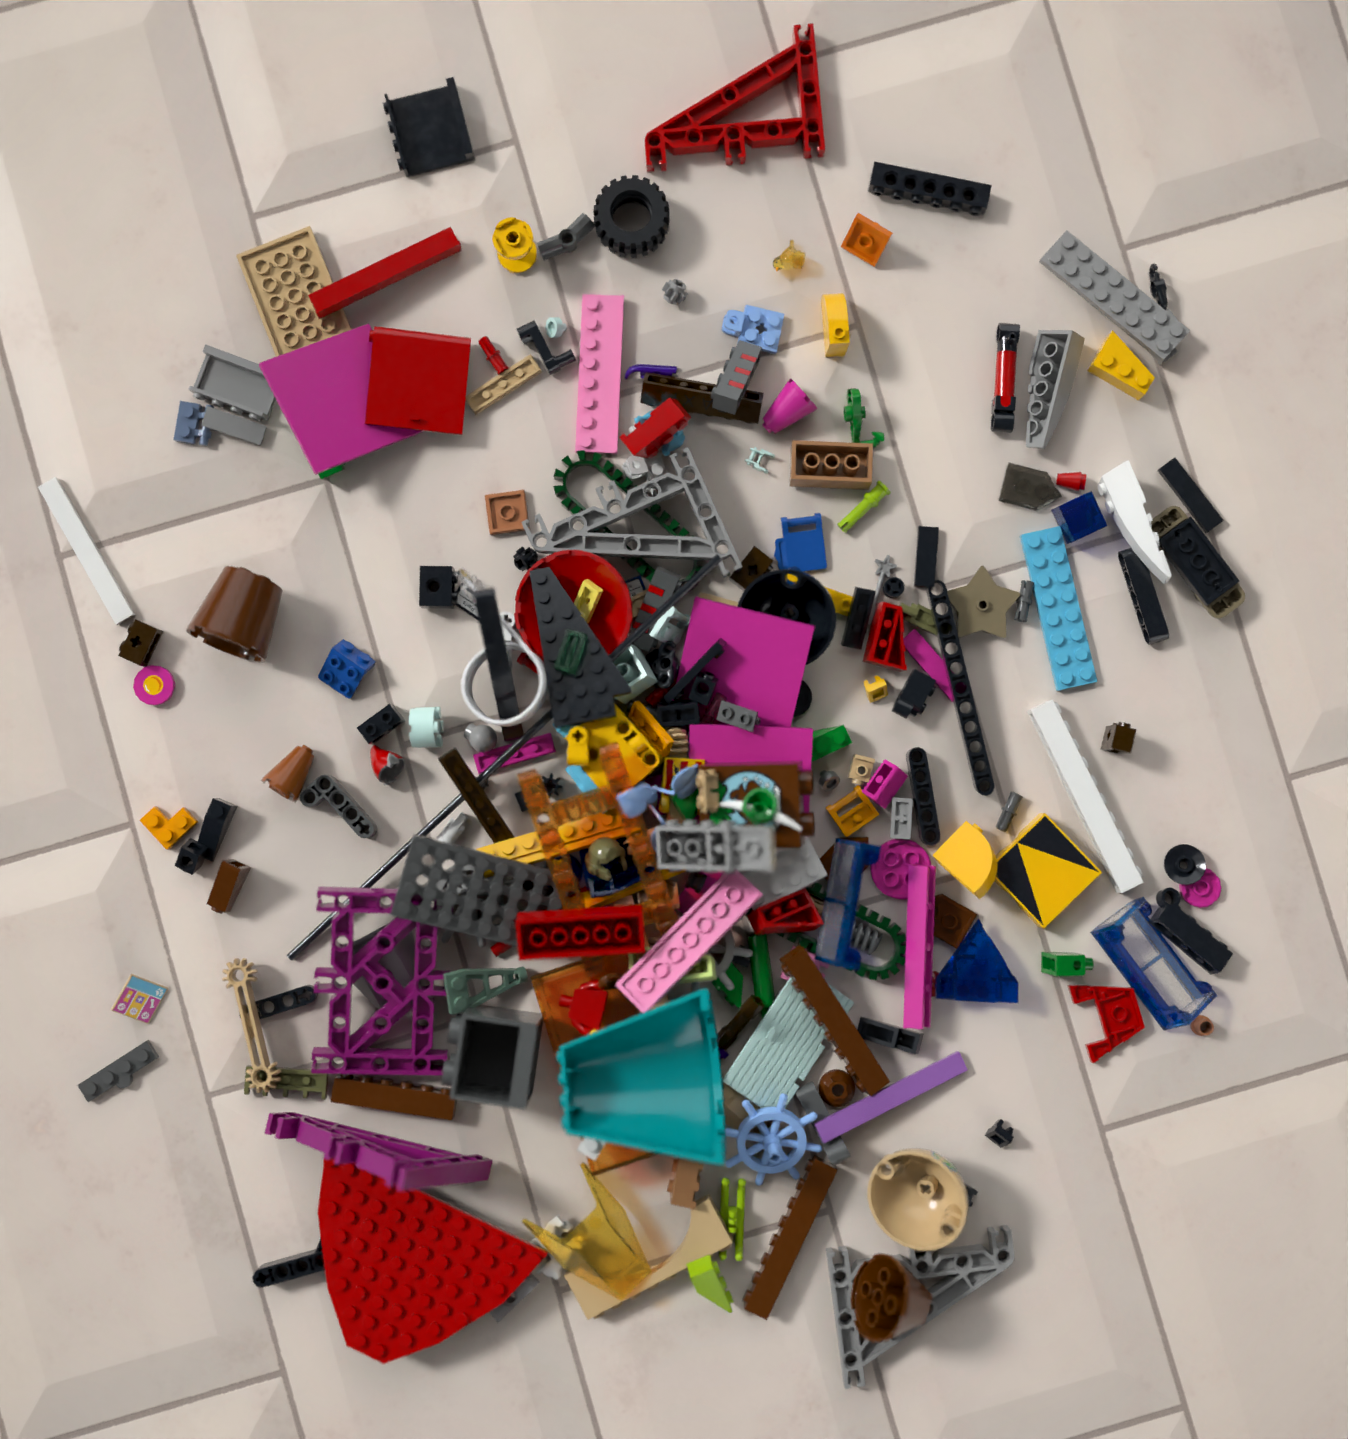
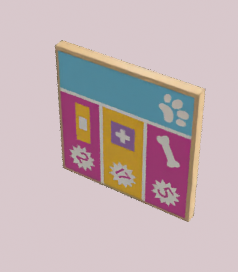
(139, 998)

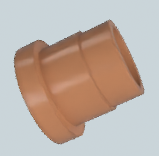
(1196, 1023)

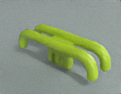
(733, 1216)

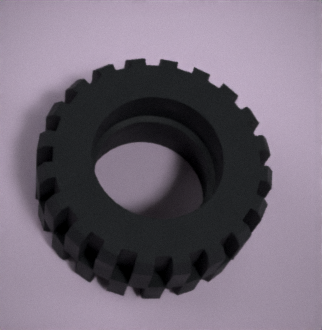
(628, 191)

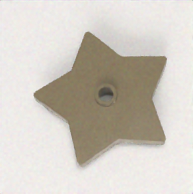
(973, 618)

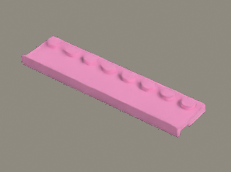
(599, 373)

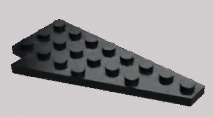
(597, 680)

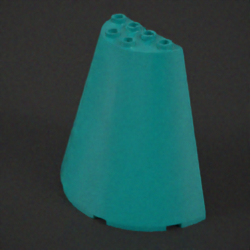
(650, 1082)

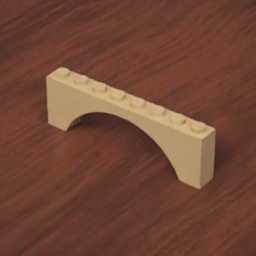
(704, 1237)

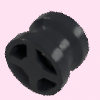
(895, 584)
(695, 881)

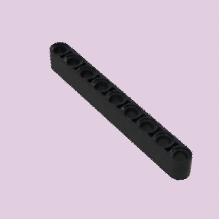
(497, 660)

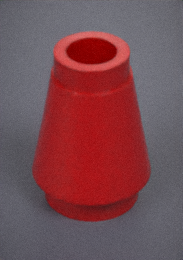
(1073, 480)

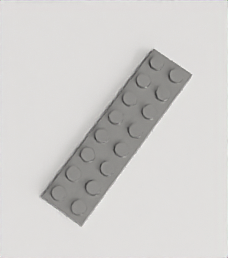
(1114, 296)

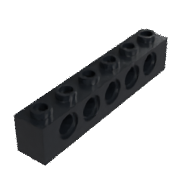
(938, 183)

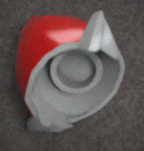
(386, 764)

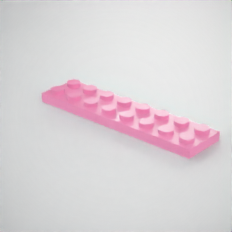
(688, 940)

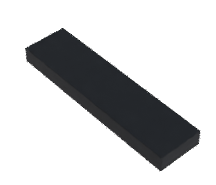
(1190, 495)

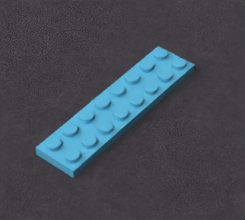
(1058, 608)

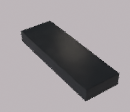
(926, 556)
(858, 618)

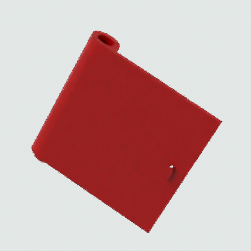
(417, 380)

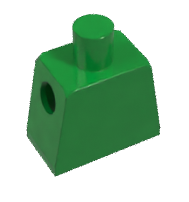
(1065, 963)

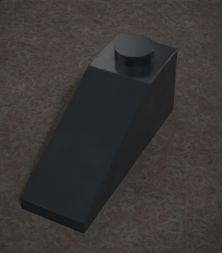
(216, 825)

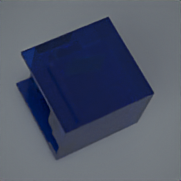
(1079, 517)

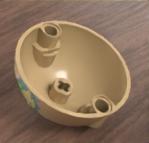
(912, 1210)

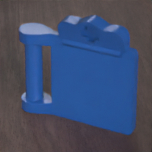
(801, 548)

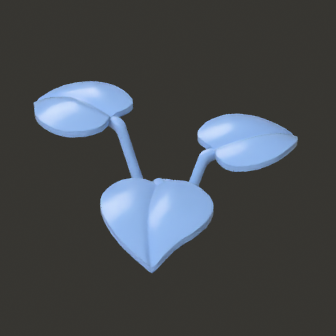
(635, 800)

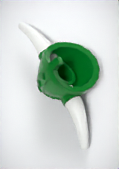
(761, 808)

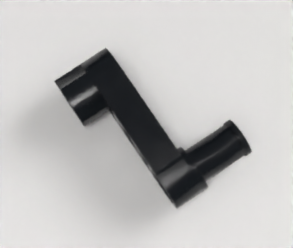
(531, 332)

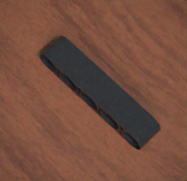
(1143, 597)
(929, 804)

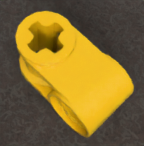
(578, 752)

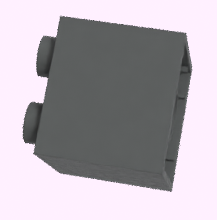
(493, 1056)

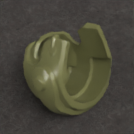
(603, 851)

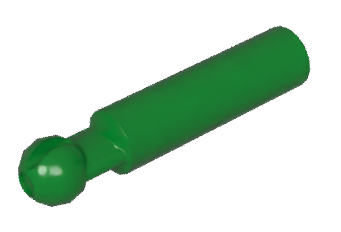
(761, 970)

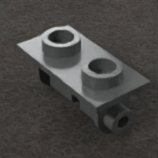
(738, 716)

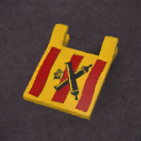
(672, 767)

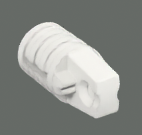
(453, 829)

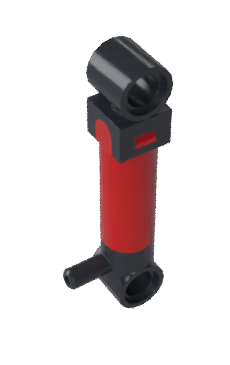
(1004, 401)

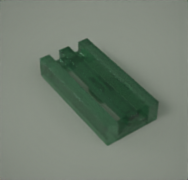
(566, 668)

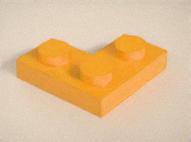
(167, 830)

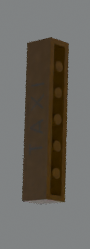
(695, 397)

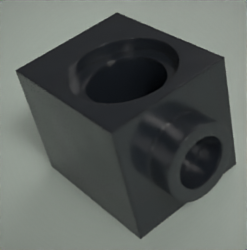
(700, 695)
(191, 856)

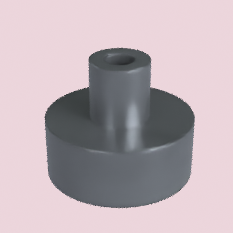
(828, 780)

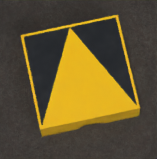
(1043, 870)

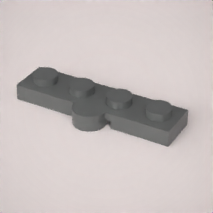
(118, 1072)

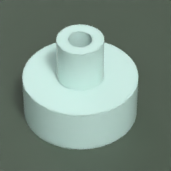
(555, 327)

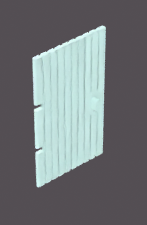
(780, 1050)

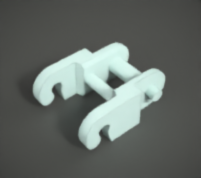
(756, 465)

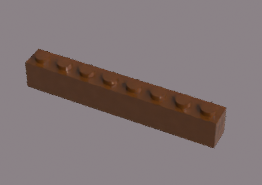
(834, 1021)
(790, 1237)

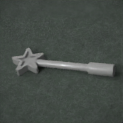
(884, 569)

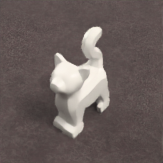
(551, 1267)

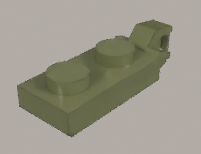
(922, 618)

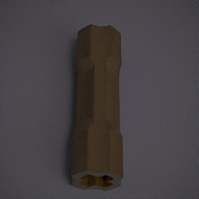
(748, 1011)

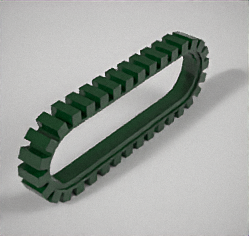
(872, 918)

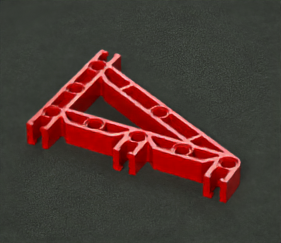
(698, 119)

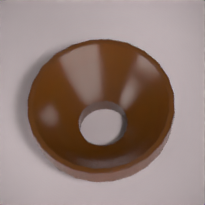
(832, 1078)

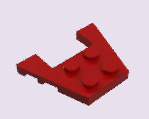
(1117, 1013)

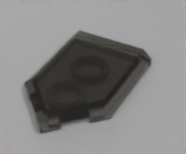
(1027, 487)

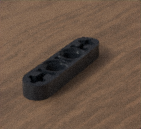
(280, 1007)

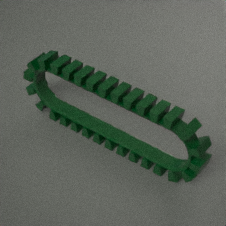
(627, 483)

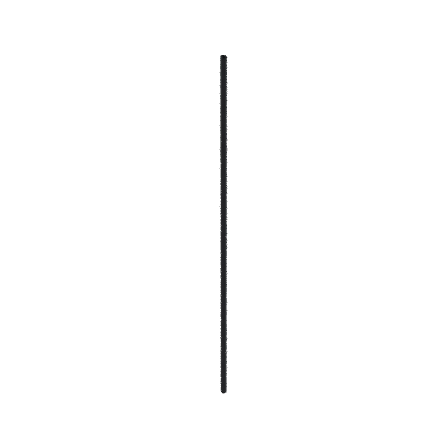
(509, 752)

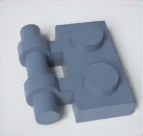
(188, 422)

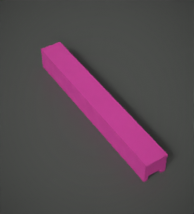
(919, 946)

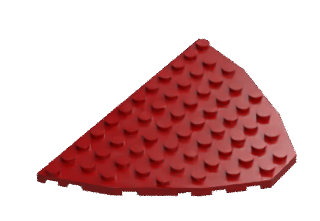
(410, 1264)

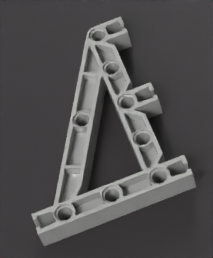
(565, 537)
(960, 1281)

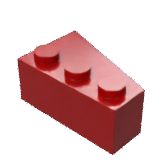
(657, 429)
(885, 640)

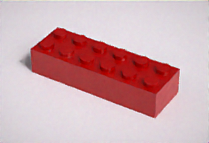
(580, 932)

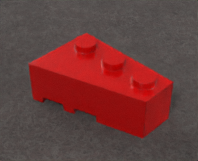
(786, 915)

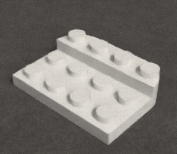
(794, 871)

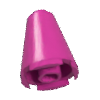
(787, 408)

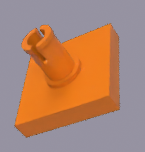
(866, 239)

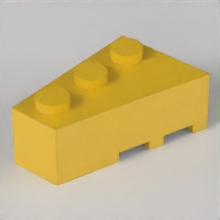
(1121, 368)

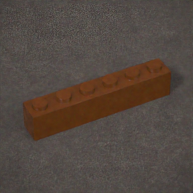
(393, 1096)

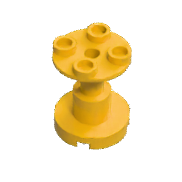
(514, 245)

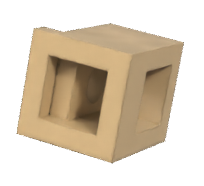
(858, 761)

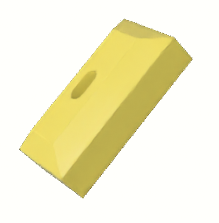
(588, 591)

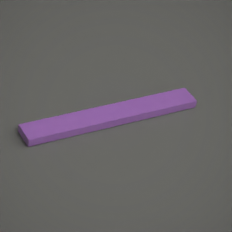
(890, 1096)

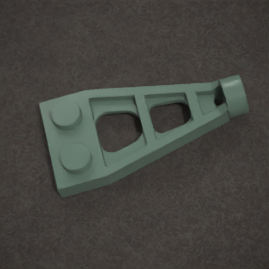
(457, 988)

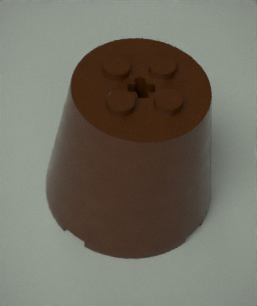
(238, 614)

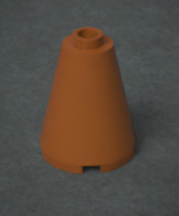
(290, 773)

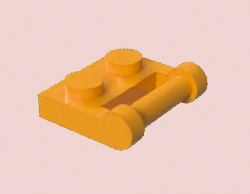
(855, 817)

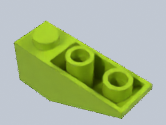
(708, 1283)

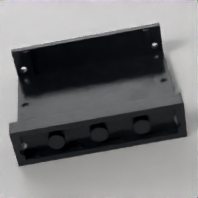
(429, 130)

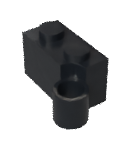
(914, 694)

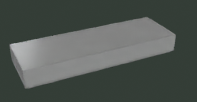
(233, 426)

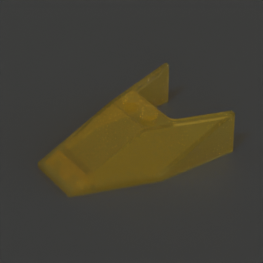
(601, 1246)

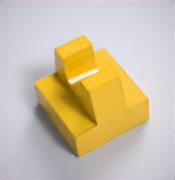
(876, 690)

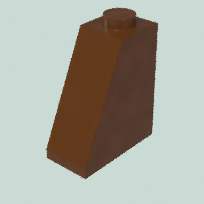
(227, 885)

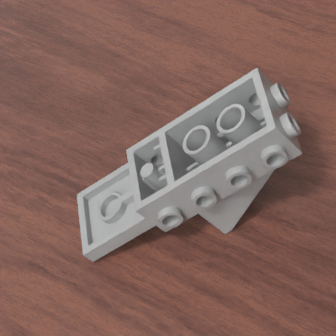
(714, 846)

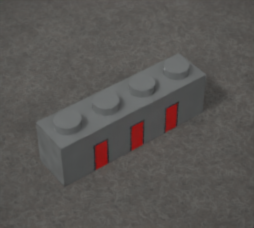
(736, 377)
(660, 590)

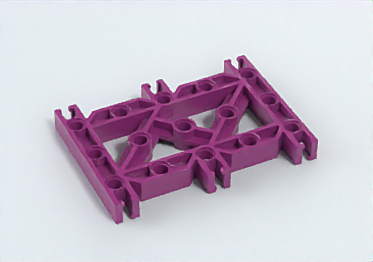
(355, 1048)

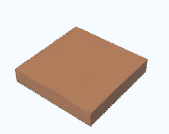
(506, 512)

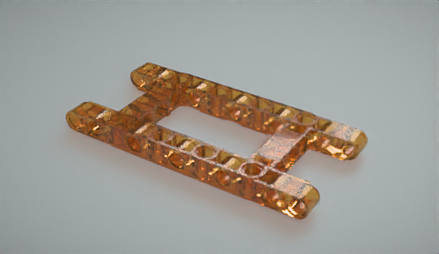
(583, 806)

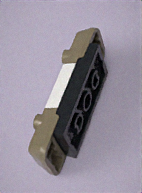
(1198, 562)

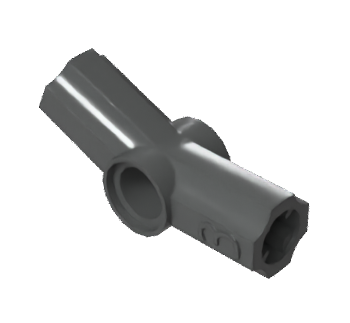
(577, 231)

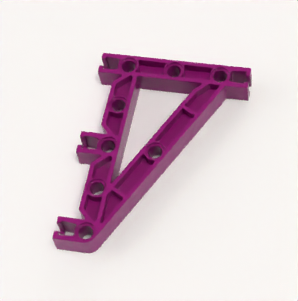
(395, 1159)

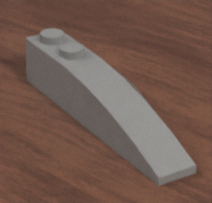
(1052, 377)

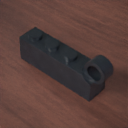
(1189, 935)

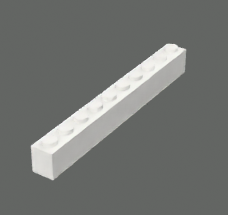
(1085, 796)

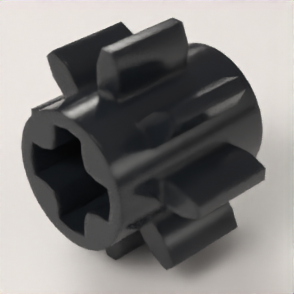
(524, 558)
(553, 790)

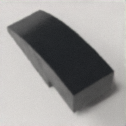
(890, 1035)

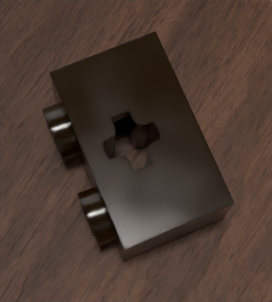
(756, 559)
(141, 653)
(1118, 738)

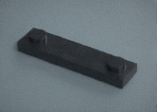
(676, 691)

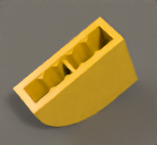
(835, 324)
(969, 859)

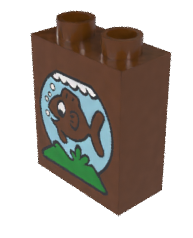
(783, 778)

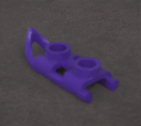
(656, 369)

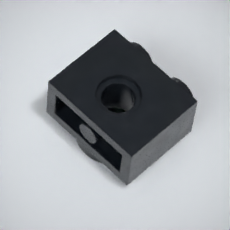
(445, 596)

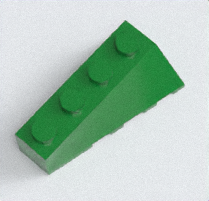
(829, 740)

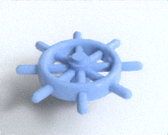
(771, 1140)

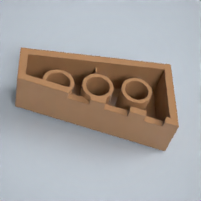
(685, 1182)

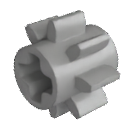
(674, 291)

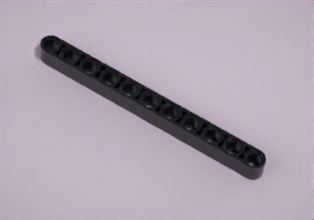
(966, 696)

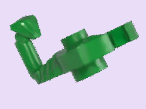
(854, 413)

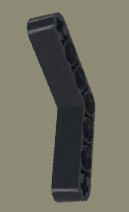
(293, 1265)

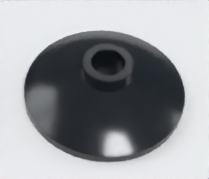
(1192, 857)

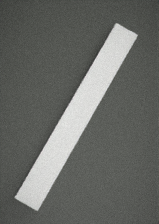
(86, 551)

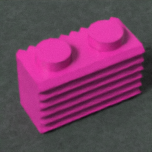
(884, 784)

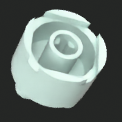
(426, 727)

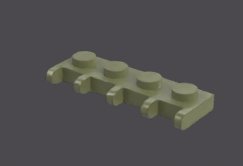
(294, 1079)

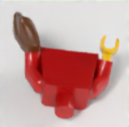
(589, 1003)

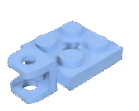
(746, 323)

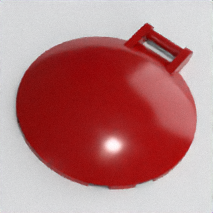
(571, 567)

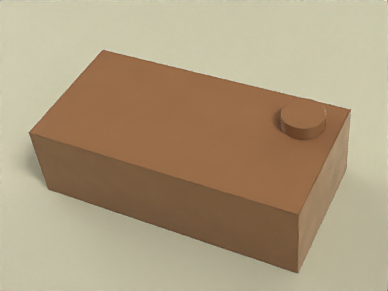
(831, 465)

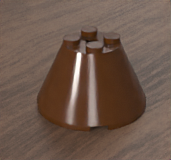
(887, 1299)

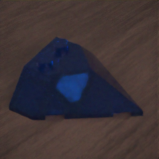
(977, 972)

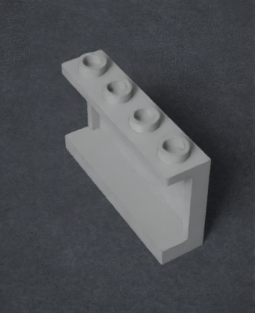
(233, 383)

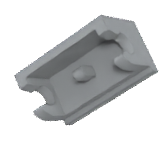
(901, 818)

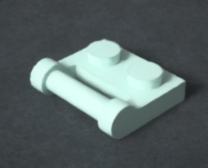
(666, 631)

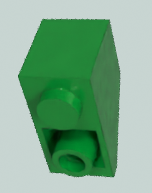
(687, 806)
(733, 996)

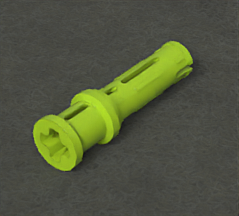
(870, 500)

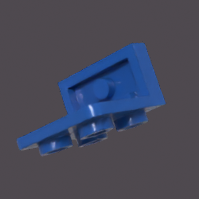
(345, 668)

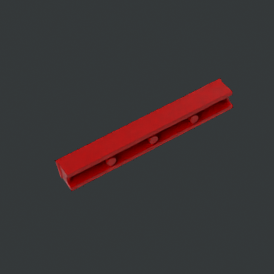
(385, 272)

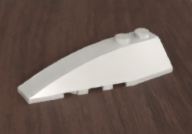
(1125, 503)

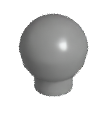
(481, 737)

